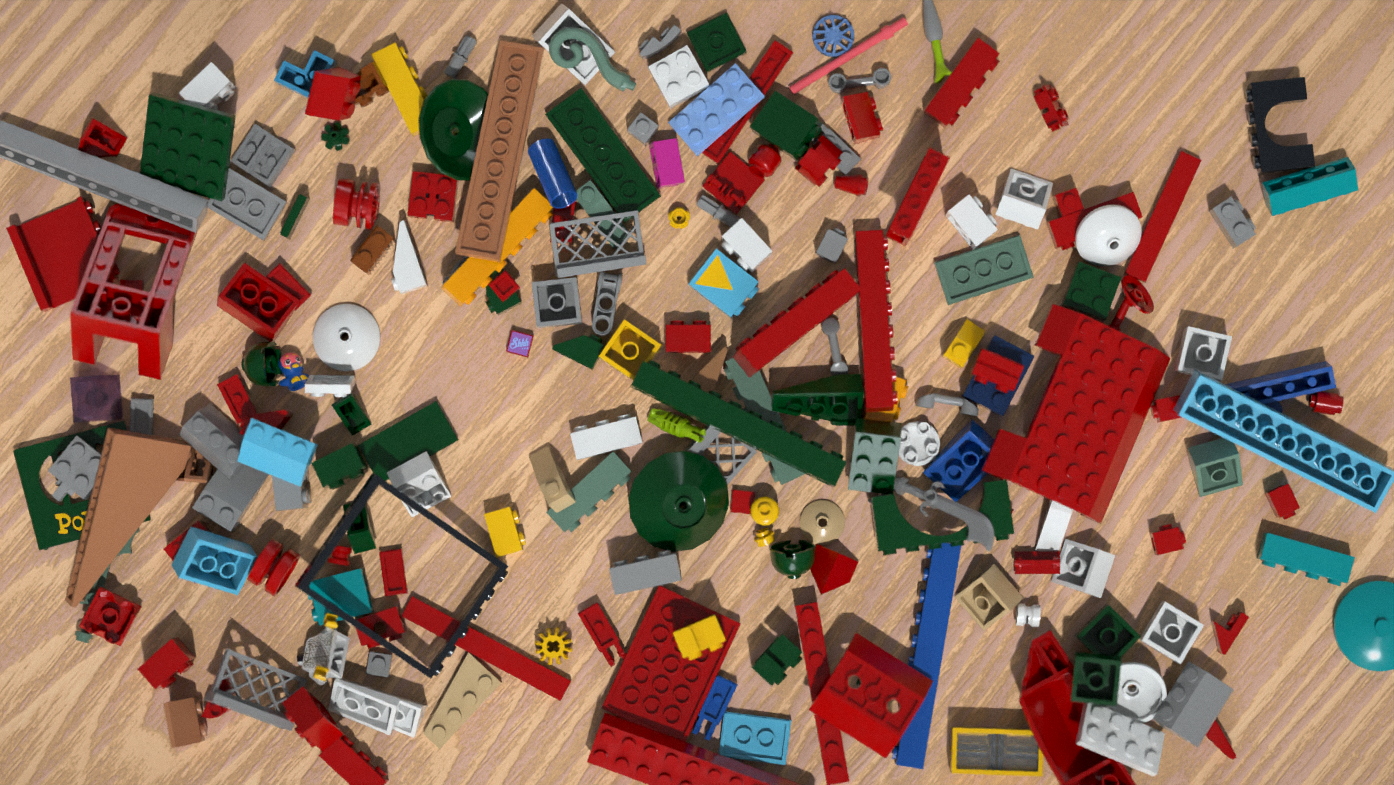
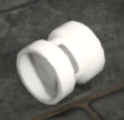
(1028, 615)

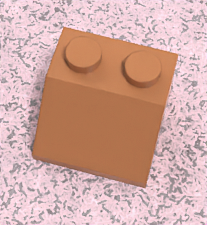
(185, 721)

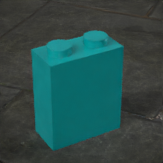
(344, 590)

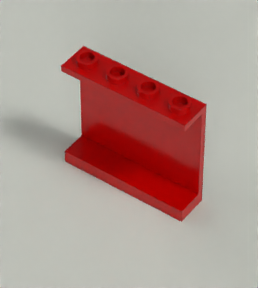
(917, 197)
(57, 252)

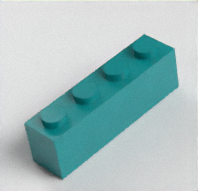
(1310, 186)
(1305, 558)

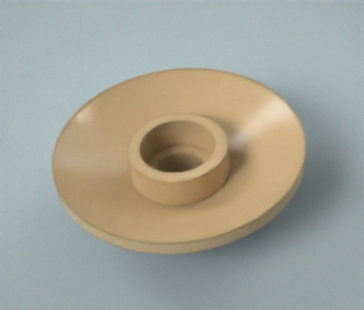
(811, 528)

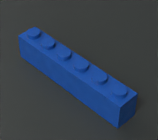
(1288, 383)

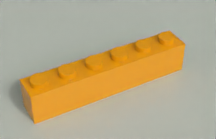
(477, 272)

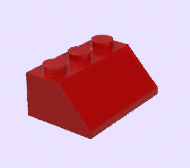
(257, 302)

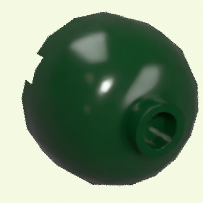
(262, 364)
(792, 558)

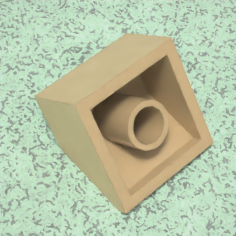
(989, 597)

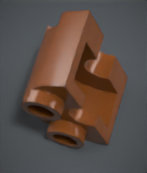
(371, 85)

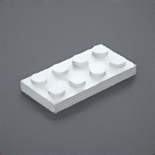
(1120, 738)

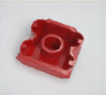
(110, 616)

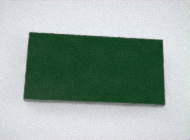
(407, 439)

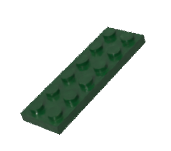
(602, 154)

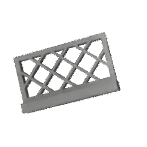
(594, 263)
(711, 434)
(244, 706)

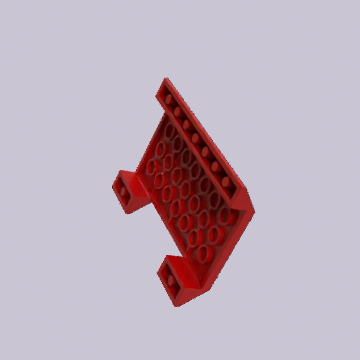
(1085, 415)

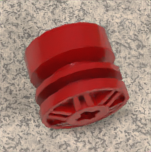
(357, 204)

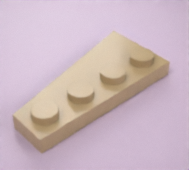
(464, 696)

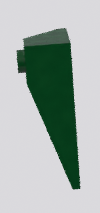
(829, 398)

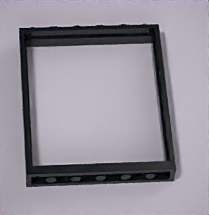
(338, 533)

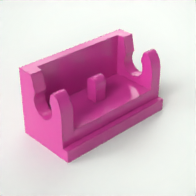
(666, 163)

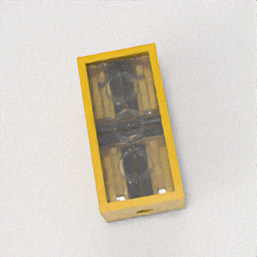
(995, 751)

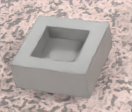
(379, 664)

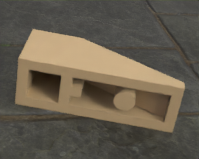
(551, 480)

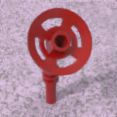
(1132, 297)

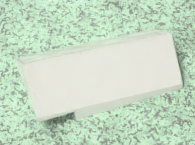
(376, 707)

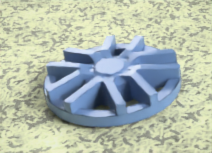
(833, 35)

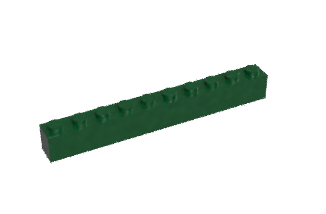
(739, 424)

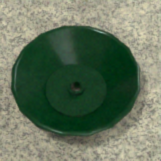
(454, 107)
(666, 484)

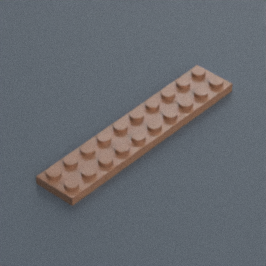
(499, 151)

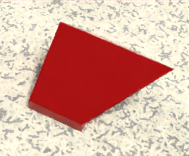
(101, 140)
(831, 569)

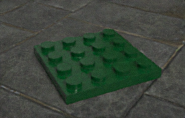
(187, 146)

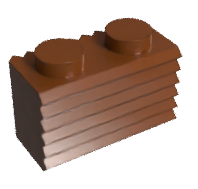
(373, 250)

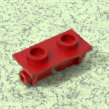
(1056, 114)
(1037, 562)

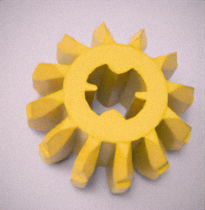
(554, 654)

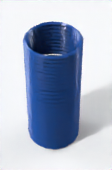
(552, 173)

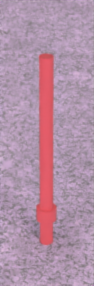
(885, 33)

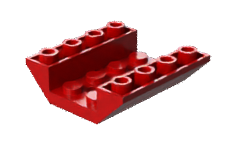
(864, 710)

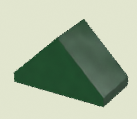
(351, 414)

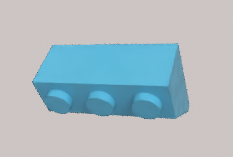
(276, 452)

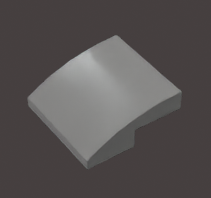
(262, 155)

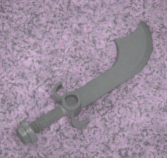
(979, 525)

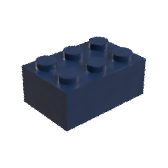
(987, 395)

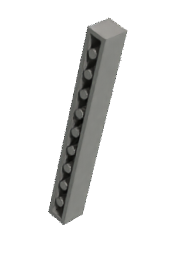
(102, 177)

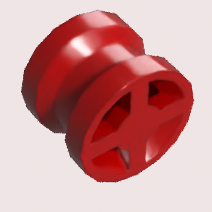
(340, 555)

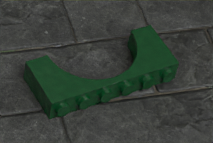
(895, 532)

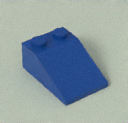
(961, 461)

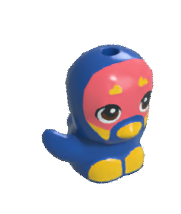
(292, 368)

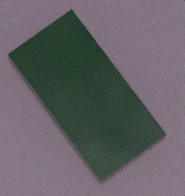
(294, 216)

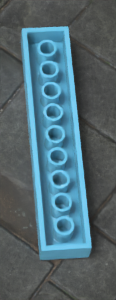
(1284, 441)

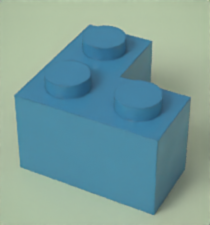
(301, 80)

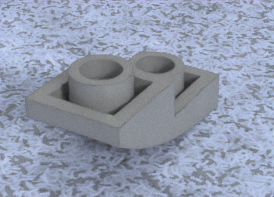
(653, 47)

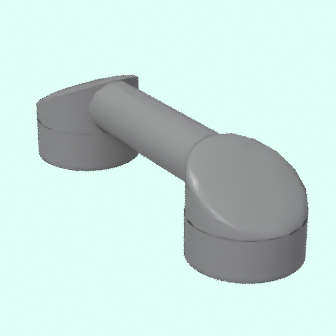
(880, 79)
(830, 327)
(928, 400)

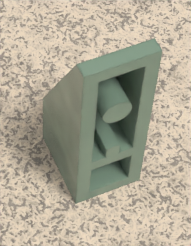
(596, 205)

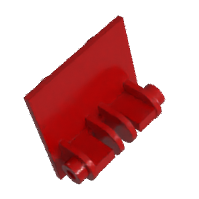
(733, 183)

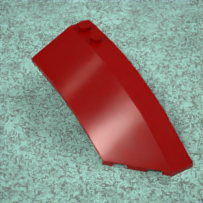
(1057, 719)

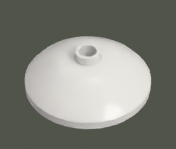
(1101, 229)
(362, 340)
(1145, 698)

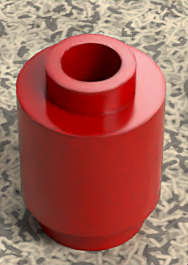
(1326, 402)

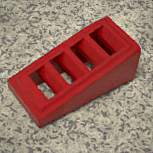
(1218, 738)

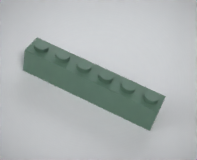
(758, 399)

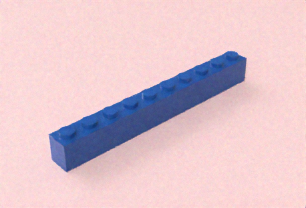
(929, 648)

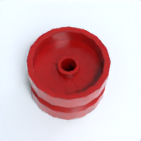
(272, 566)

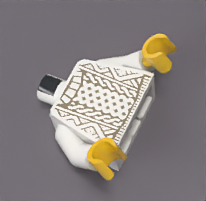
(325, 653)

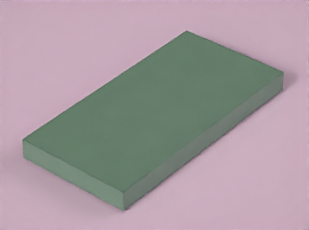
(983, 270)

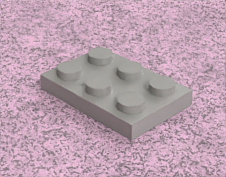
(248, 205)

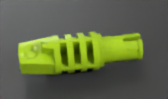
(675, 425)

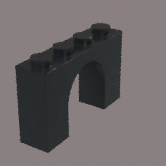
(1269, 155)

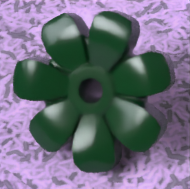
(338, 140)

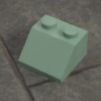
(1215, 466)

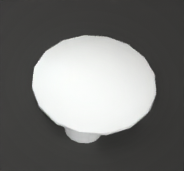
(918, 443)

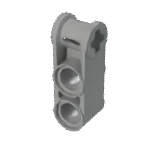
(606, 290)

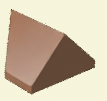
(197, 469)

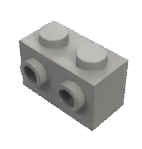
(1233, 222)

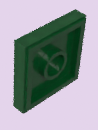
(716, 42)

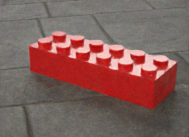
(798, 321)

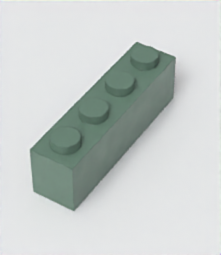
(591, 490)

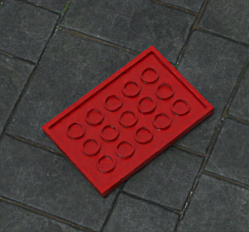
(655, 681)

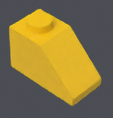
(963, 344)

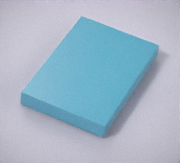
(755, 738)

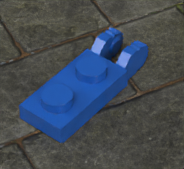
(715, 704)

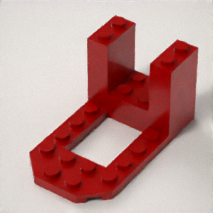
(126, 312)

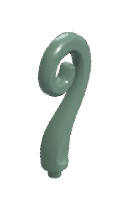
(612, 75)

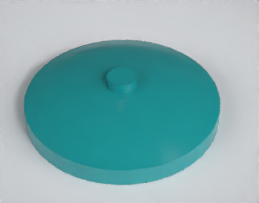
(1366, 625)

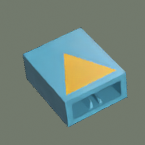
(724, 284)

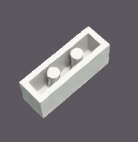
(606, 437)

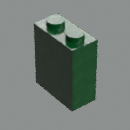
(786, 126)

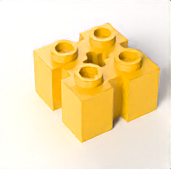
(699, 636)

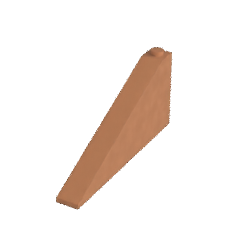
(128, 485)

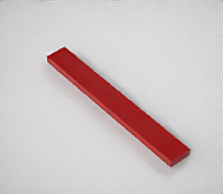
(488, 649)

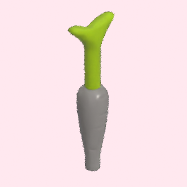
(934, 34)

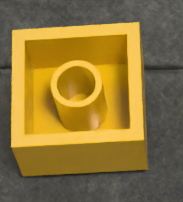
(629, 349)

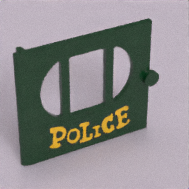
(50, 521)

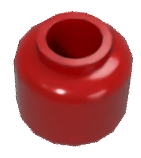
(764, 160)

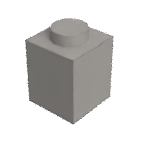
(643, 129)
(832, 245)

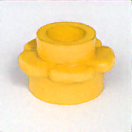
(685, 217)
(764, 537)

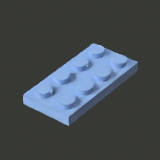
(716, 109)

